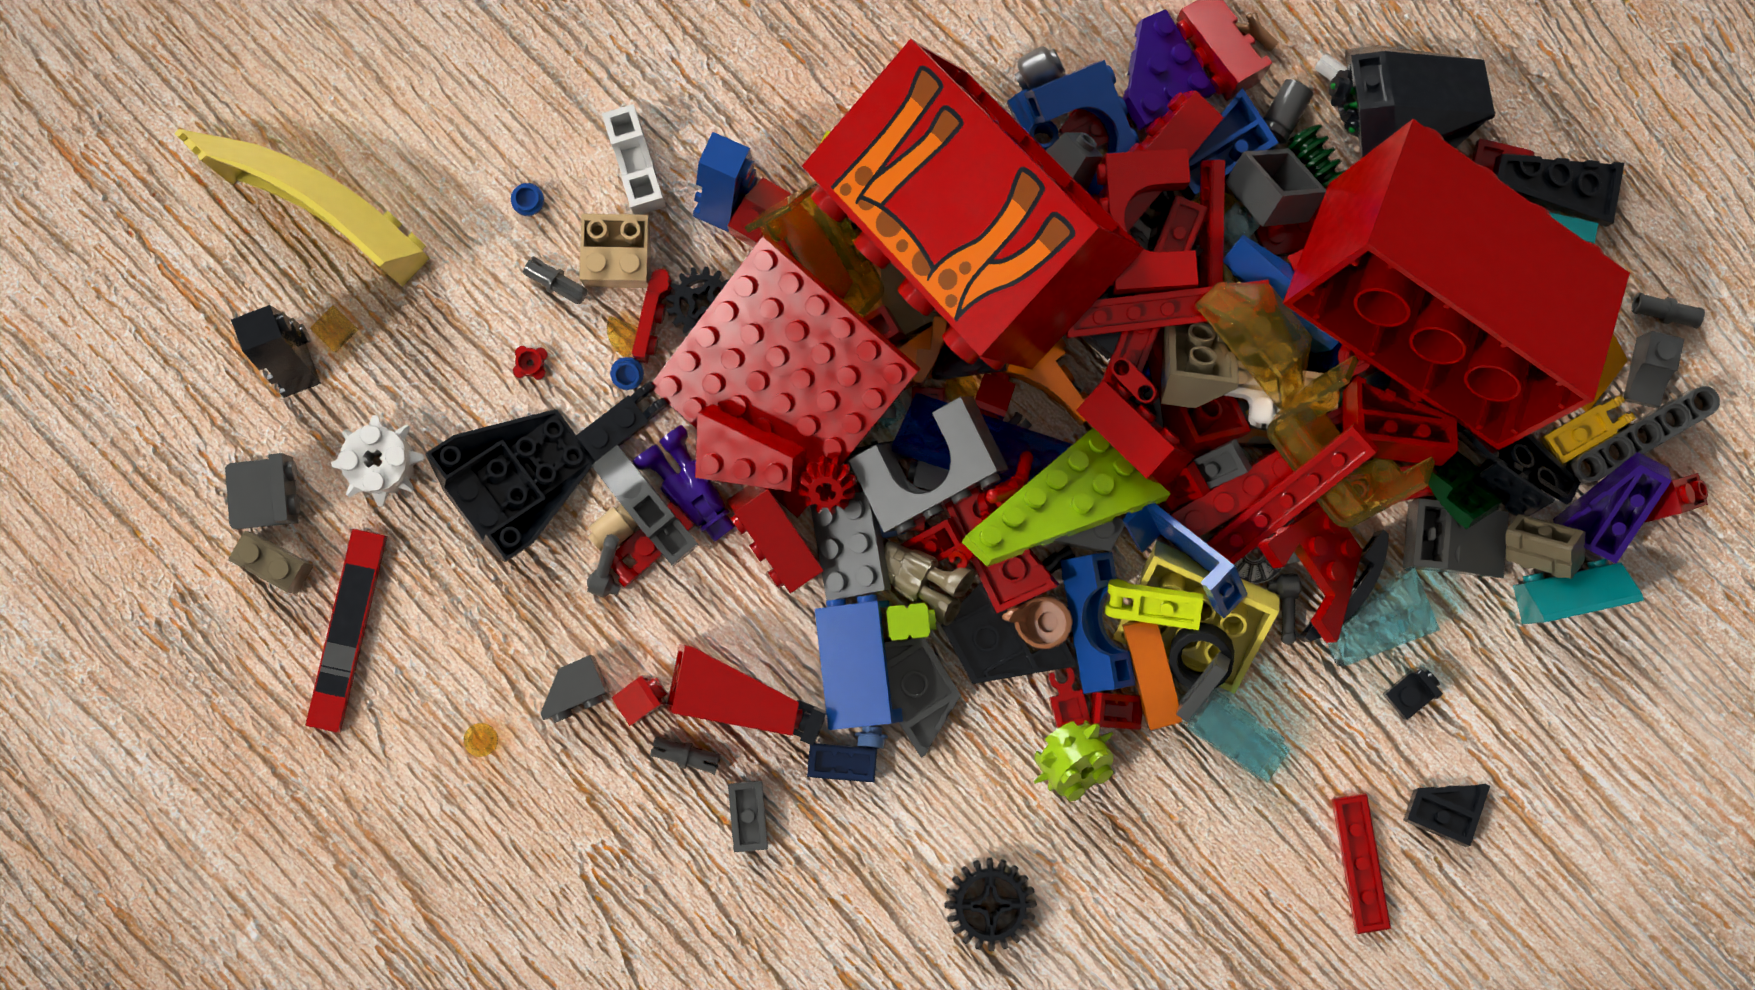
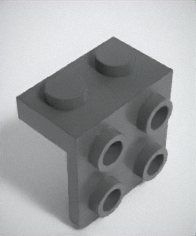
(262, 492)

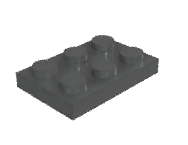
(850, 550)

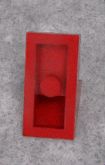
(937, 540)

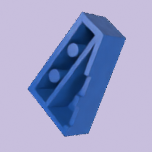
(1237, 132)
(725, 177)

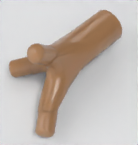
(1258, 31)

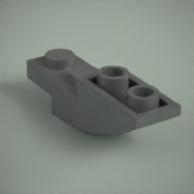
(645, 505)

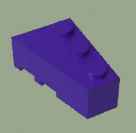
(1617, 506)

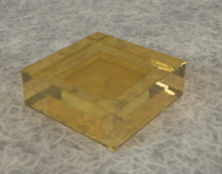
(334, 328)

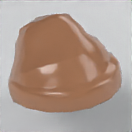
(1041, 621)

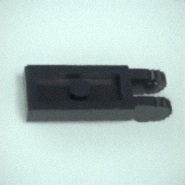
(619, 423)

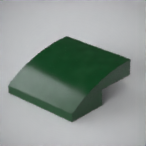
(1460, 493)

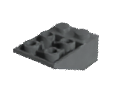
(1442, 545)

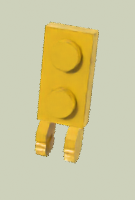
(1585, 430)

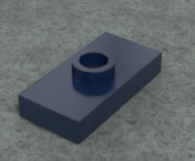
(842, 762)

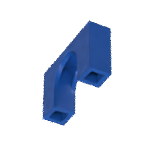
(1087, 90)

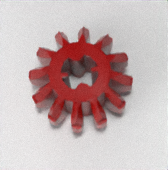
(816, 493)

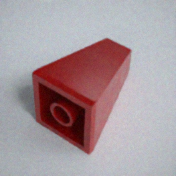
(722, 694)

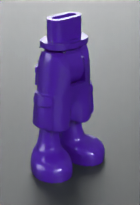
(693, 495)

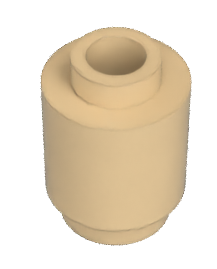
(614, 521)

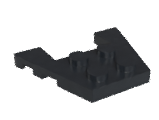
(992, 647)

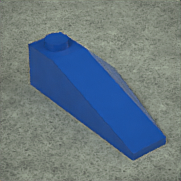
(1255, 263)

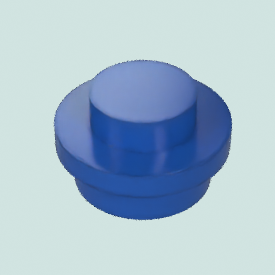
(527, 199)
(627, 373)

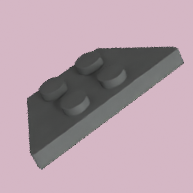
(921, 690)

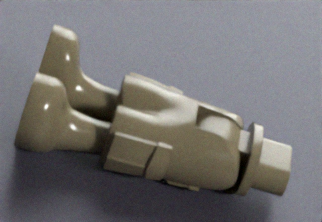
(910, 575)

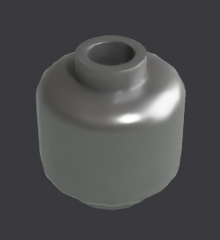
(1038, 68)

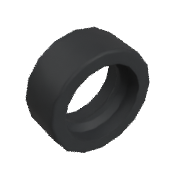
(1206, 633)

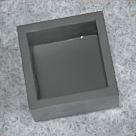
(1275, 187)

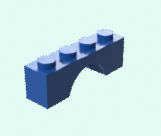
(1100, 661)

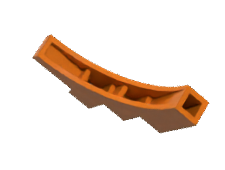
(1045, 376)

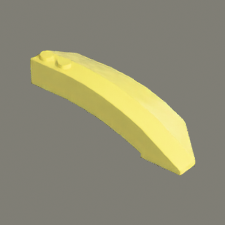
(318, 194)

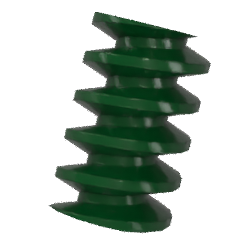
(1314, 155)

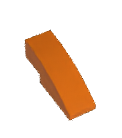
(1152, 674)

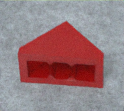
(1115, 711)

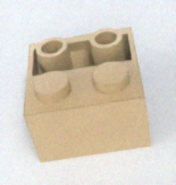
(615, 251)

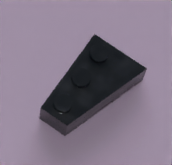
(278, 345)

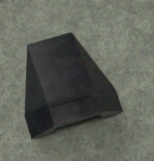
(1419, 85)
(511, 477)

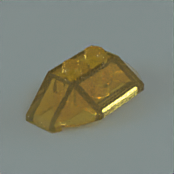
(1261, 335)

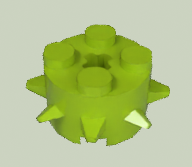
(1075, 759)

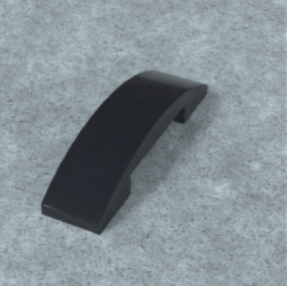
(1373, 557)

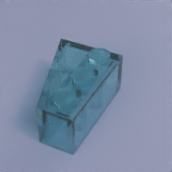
(1386, 620)
(1238, 736)

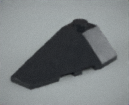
(1530, 461)

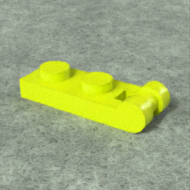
(1154, 605)

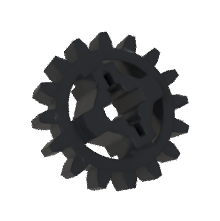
(689, 295)

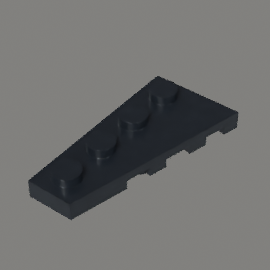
(1572, 187)

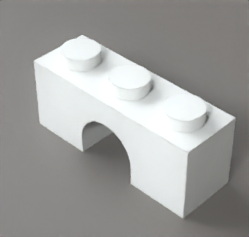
(633, 160)

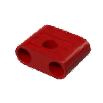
(1134, 380)

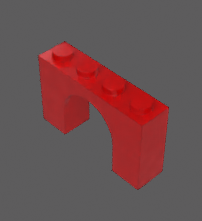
(1127, 176)

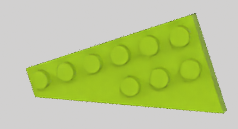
(1071, 495)

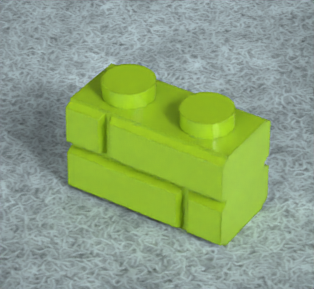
(911, 621)

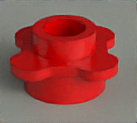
(525, 354)

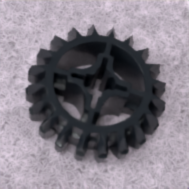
(974, 903)

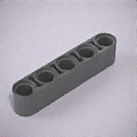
(1656, 429)

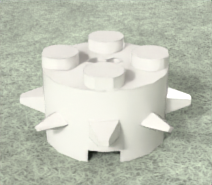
(358, 455)

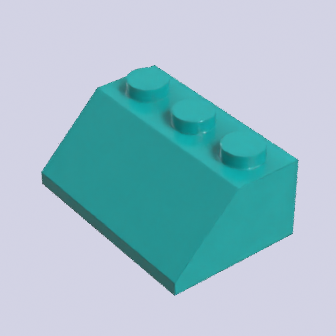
(1588, 591)

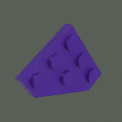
(1161, 69)

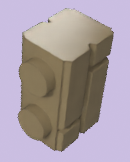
(1545, 546)
(270, 562)

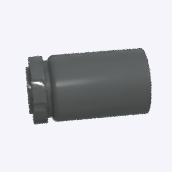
(1287, 109)

